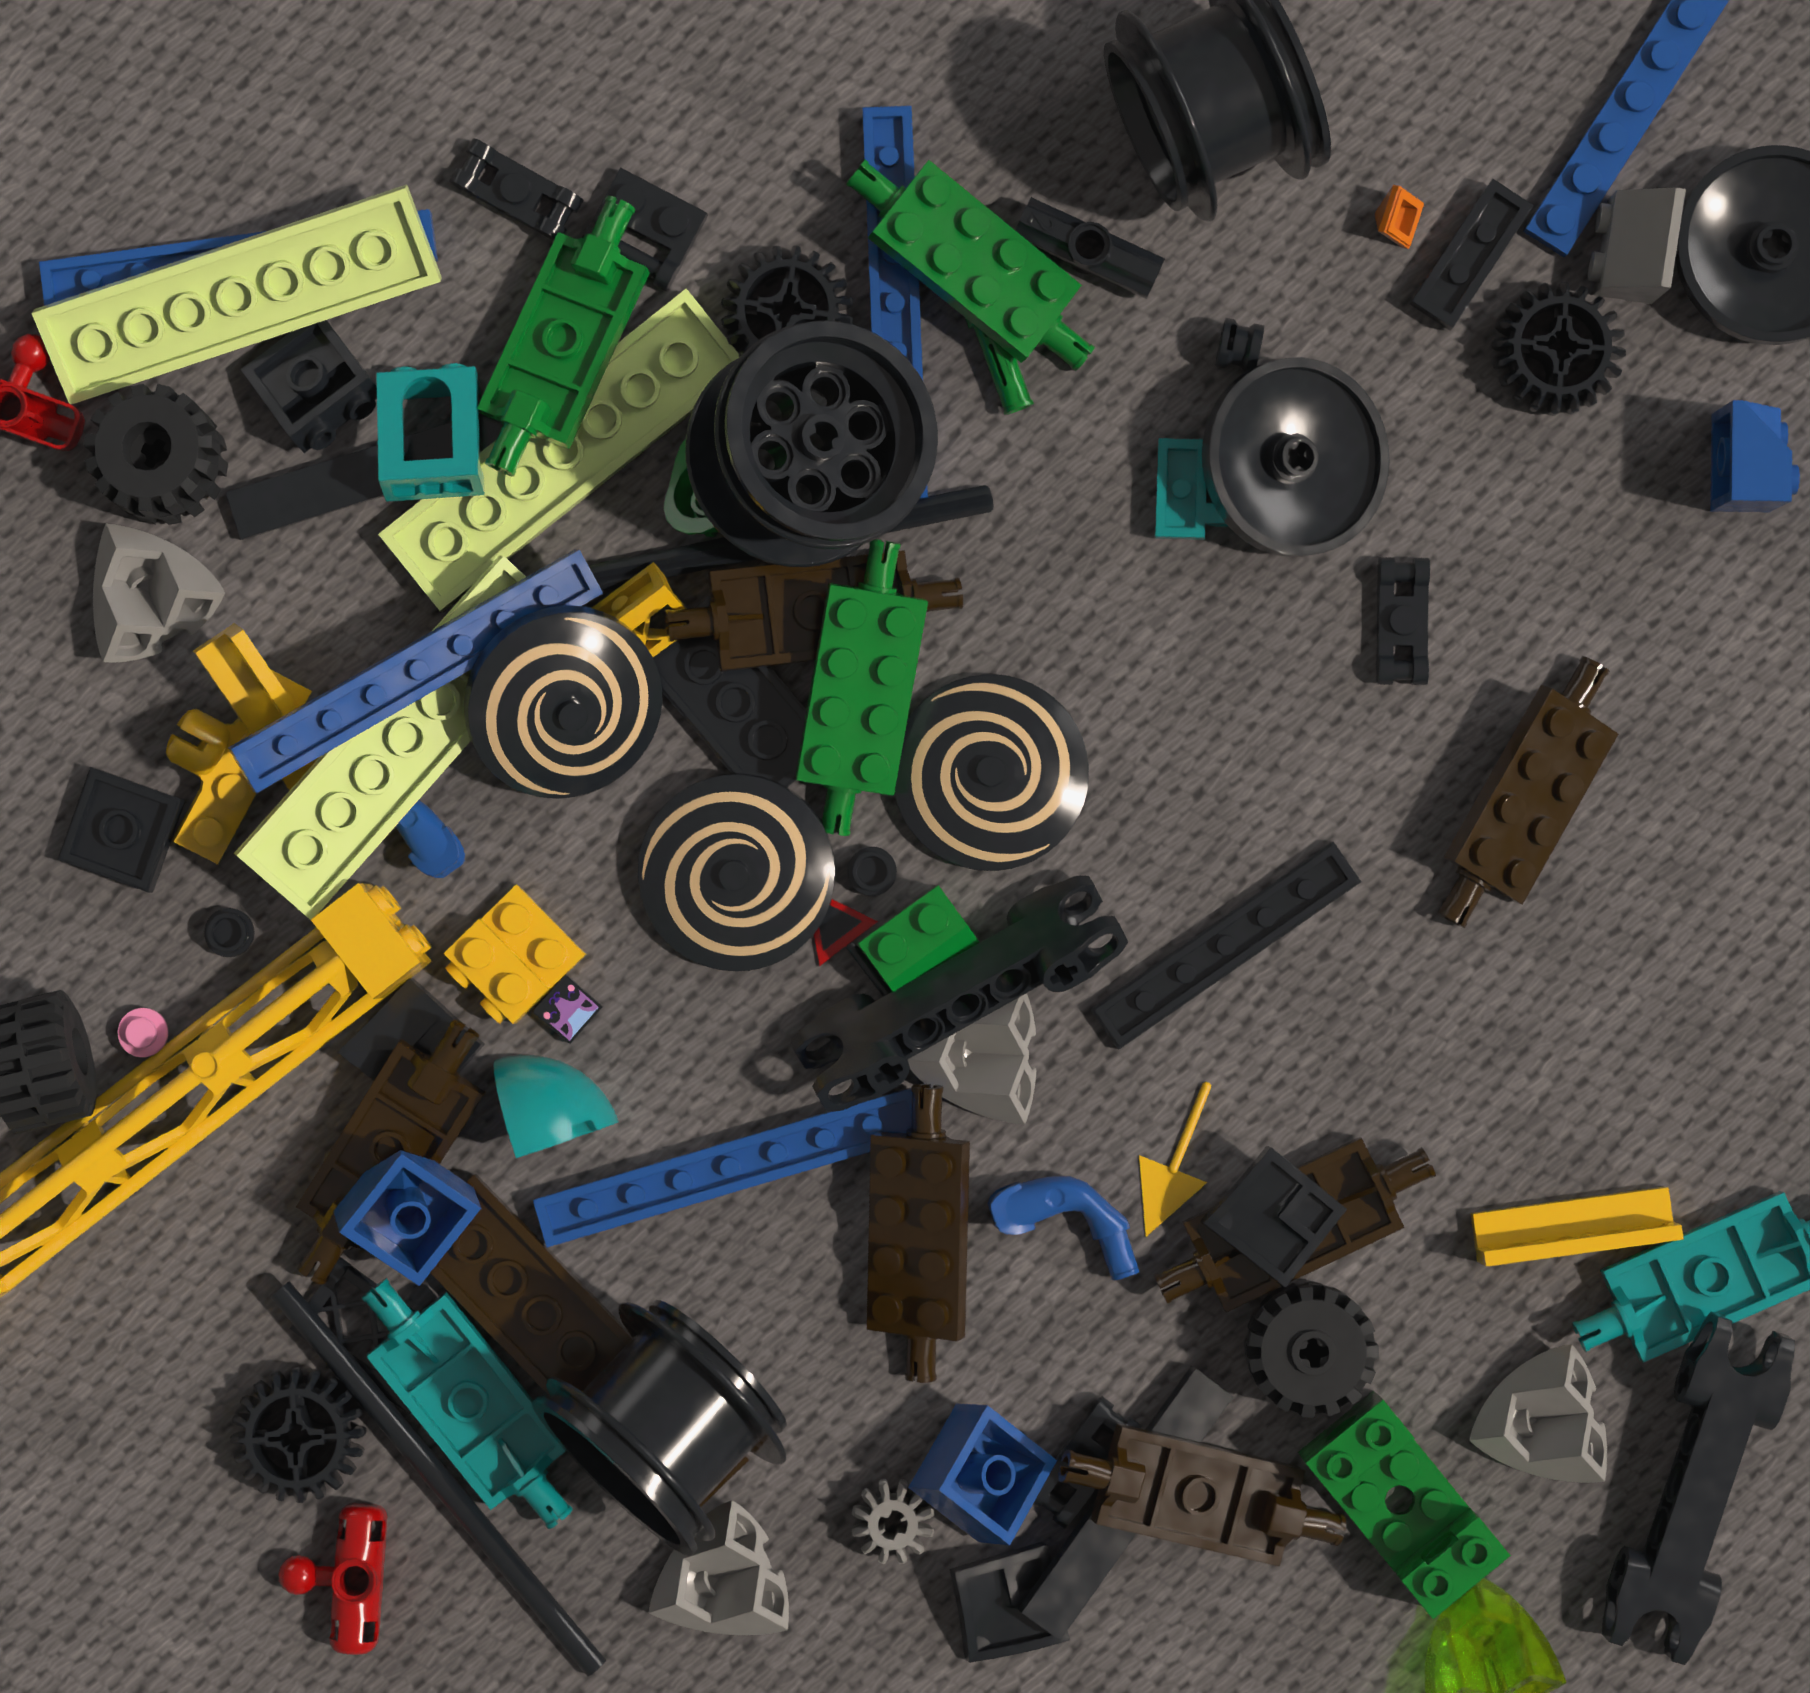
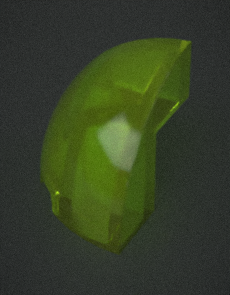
(1489, 1647)

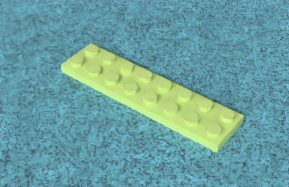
(237, 295)
(640, 398)
(365, 784)

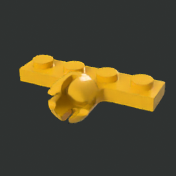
(223, 788)

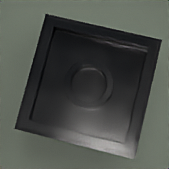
(121, 829)

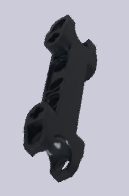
(881, 1035)
(1723, 1411)

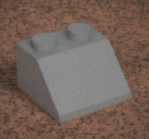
(1637, 244)

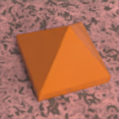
(1399, 216)

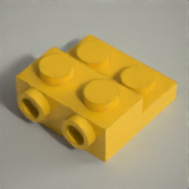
(512, 956)

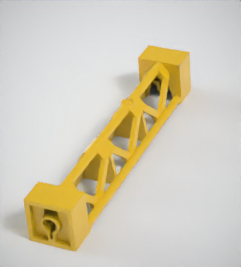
(362, 945)

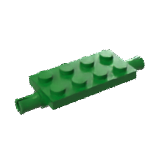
(974, 261)
(563, 339)
(861, 688)

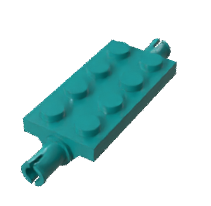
(1720, 1267)
(467, 1401)

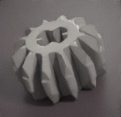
(902, 1535)

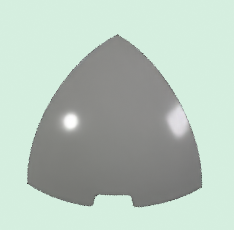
(147, 593)
(986, 1064)
(1545, 1420)
(725, 1581)

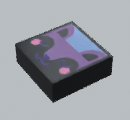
(568, 1009)

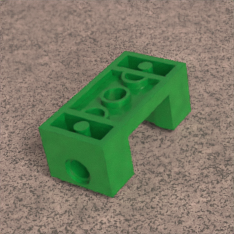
(1432, 1546)

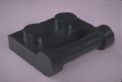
(658, 218)

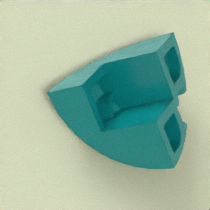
(548, 1102)

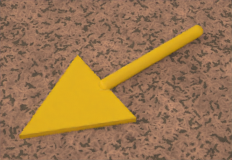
(1164, 1186)

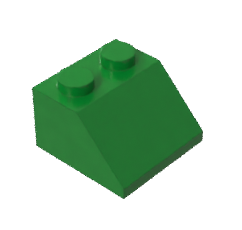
(918, 939)

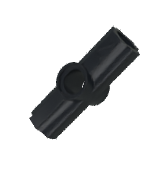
(1119, 262)

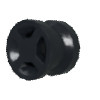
(1244, 347)

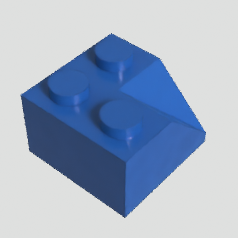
(1750, 459)
(407, 1213)
(982, 1474)

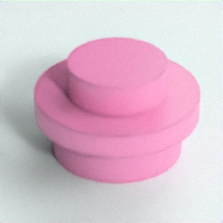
(143, 1032)

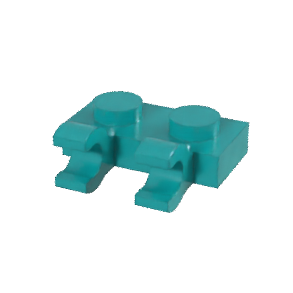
(1182, 492)

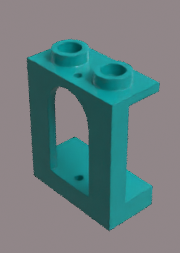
(432, 477)

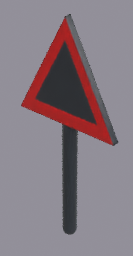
(839, 931)

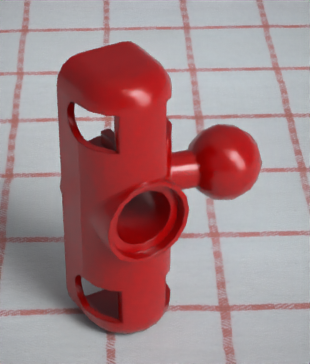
(38, 412)
(349, 1607)

